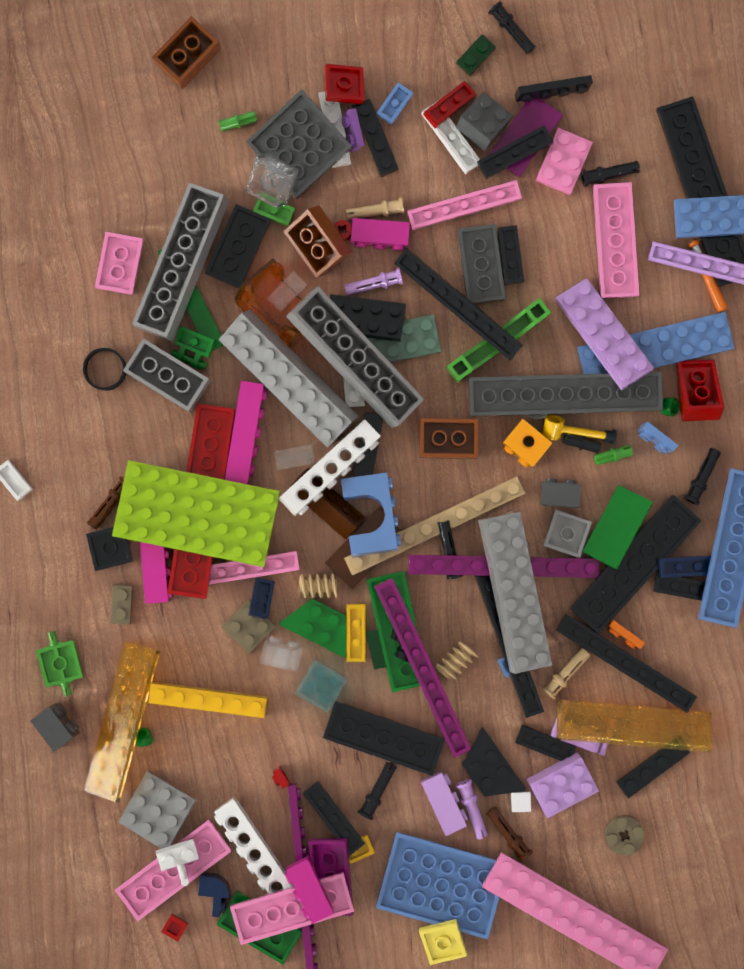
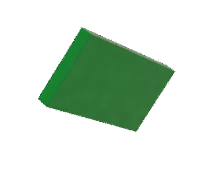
(617, 527)
(276, 946)

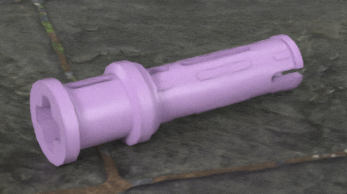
(385, 279)
(469, 799)

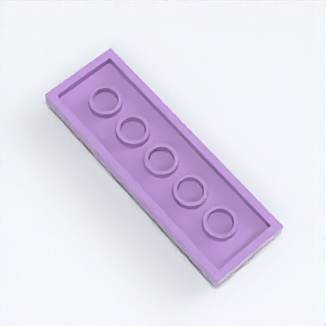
(604, 334)

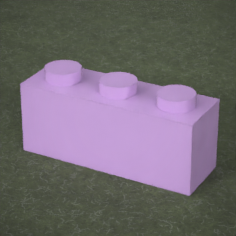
(444, 802)

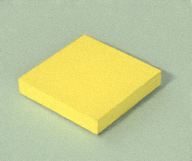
(443, 941)

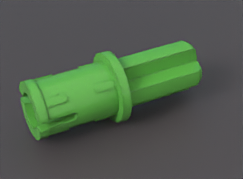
(237, 121)
(613, 455)

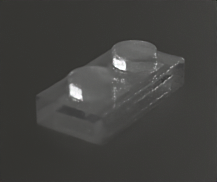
(287, 291)
(294, 457)

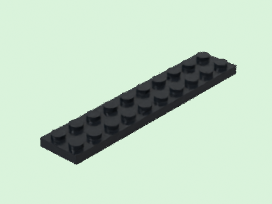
(698, 170)

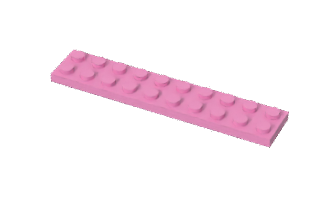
(572, 915)

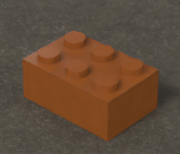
(186, 52)
(317, 241)
(448, 438)

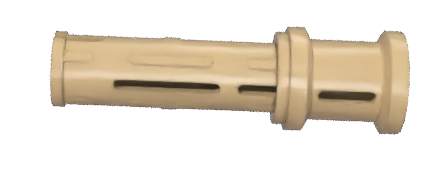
(385, 209)
(559, 681)

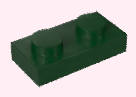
(475, 55)

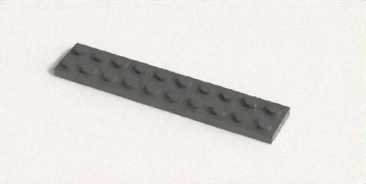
(562, 395)

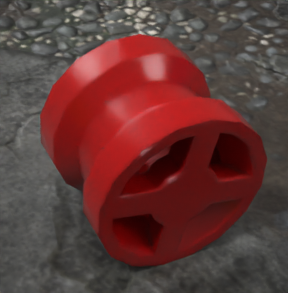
(346, 229)

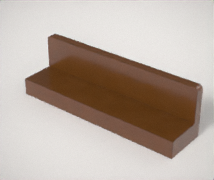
(333, 509)

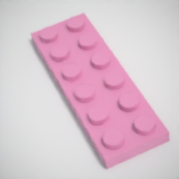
(615, 240)
(152, 886)
(282, 912)

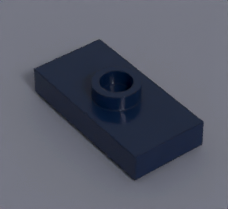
(261, 598)

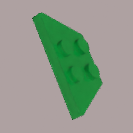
(320, 625)

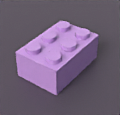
(562, 785)

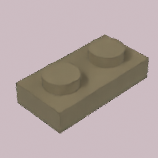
(121, 604)

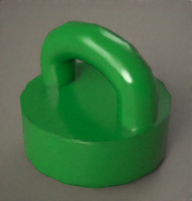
(670, 406)
(144, 737)

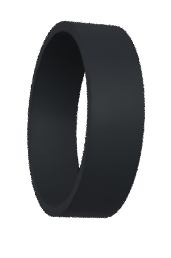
(90, 355)

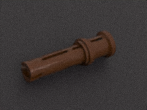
(107, 506)
(514, 841)

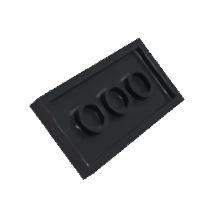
(238, 246)
(373, 317)

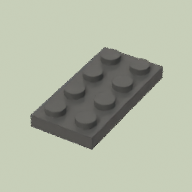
(481, 264)

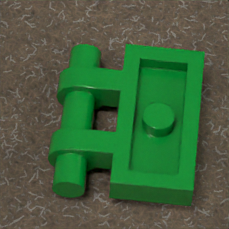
(195, 342)

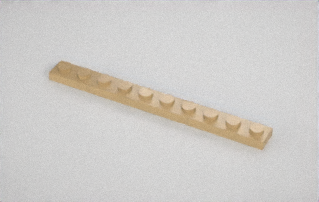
(456, 515)

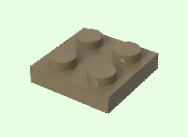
(246, 629)

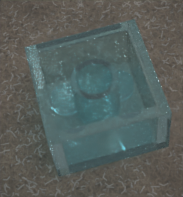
(321, 685)

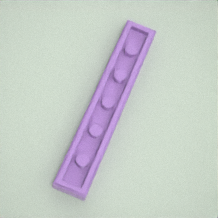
(697, 262)

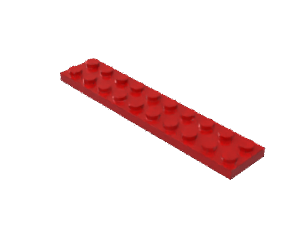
(208, 458)

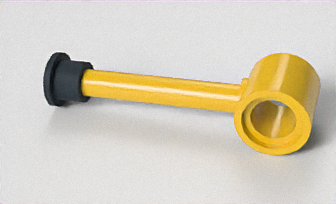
(555, 426)

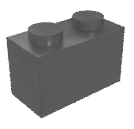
(560, 494)

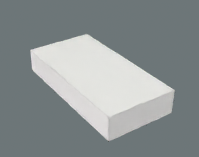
(14, 480)

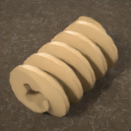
(318, 586)
(456, 661)

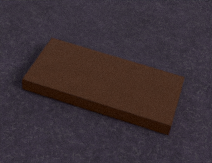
(337, 561)

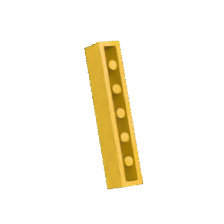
(208, 699)

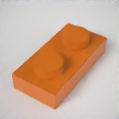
(631, 640)

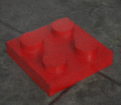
(344, 84)

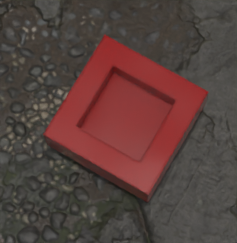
(280, 777)
(174, 927)

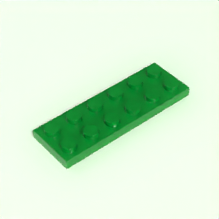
(399, 671)

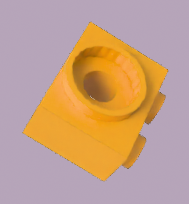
(527, 455)

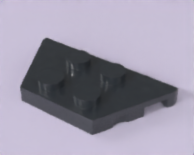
(490, 768)

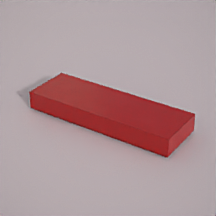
(449, 104)

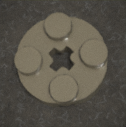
(618, 825)

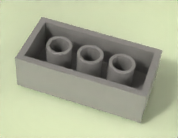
(167, 375)

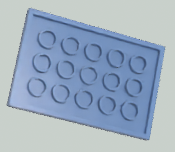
(438, 885)

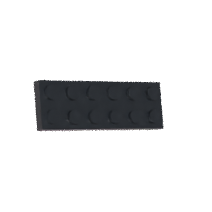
(383, 738)

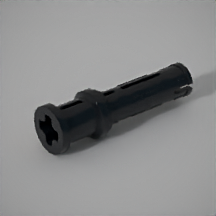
(498, 10)
(601, 174)
(698, 484)
(447, 543)
(373, 799)

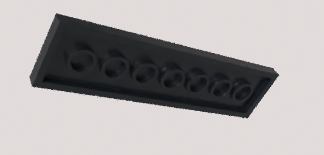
(616, 587)

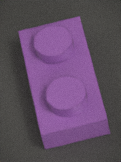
(352, 128)

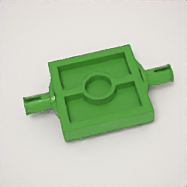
(60, 663)

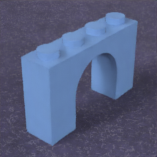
(377, 488)

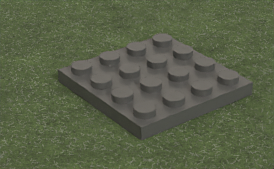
(303, 139)

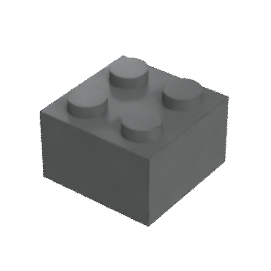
(484, 121)
(55, 726)

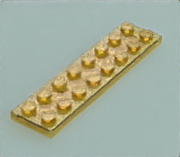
(122, 721)
(634, 725)

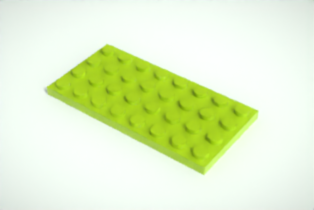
(196, 513)

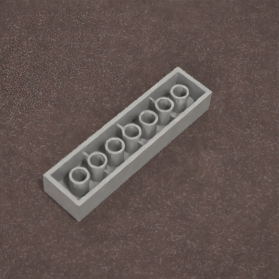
(180, 262)
(354, 357)
(288, 377)
(515, 592)

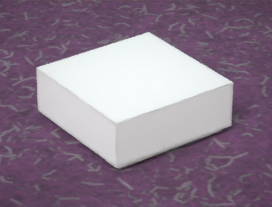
(521, 801)

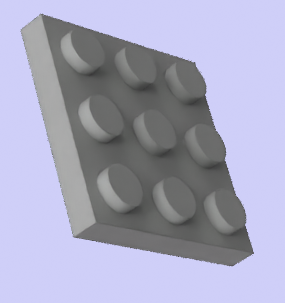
(157, 810)

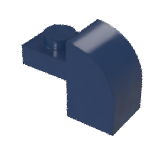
(214, 886)

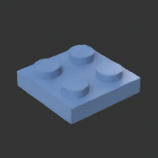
(660, 440)

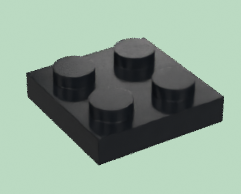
(108, 550)

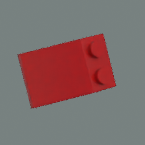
(699, 390)

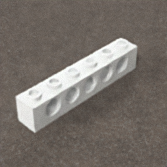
(364, 432)
(233, 808)

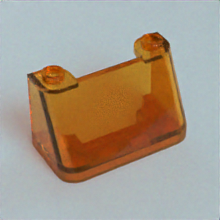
(254, 295)

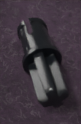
(581, 443)

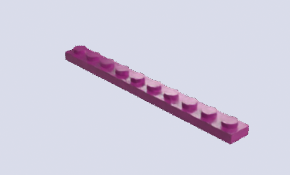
(478, 566)
(422, 667)
(300, 852)

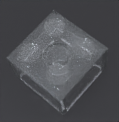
(272, 180)
(282, 654)

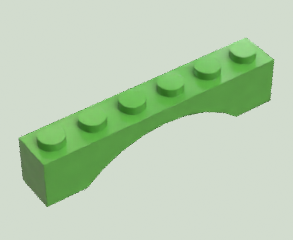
(485, 351)

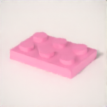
(564, 161)
(119, 263)

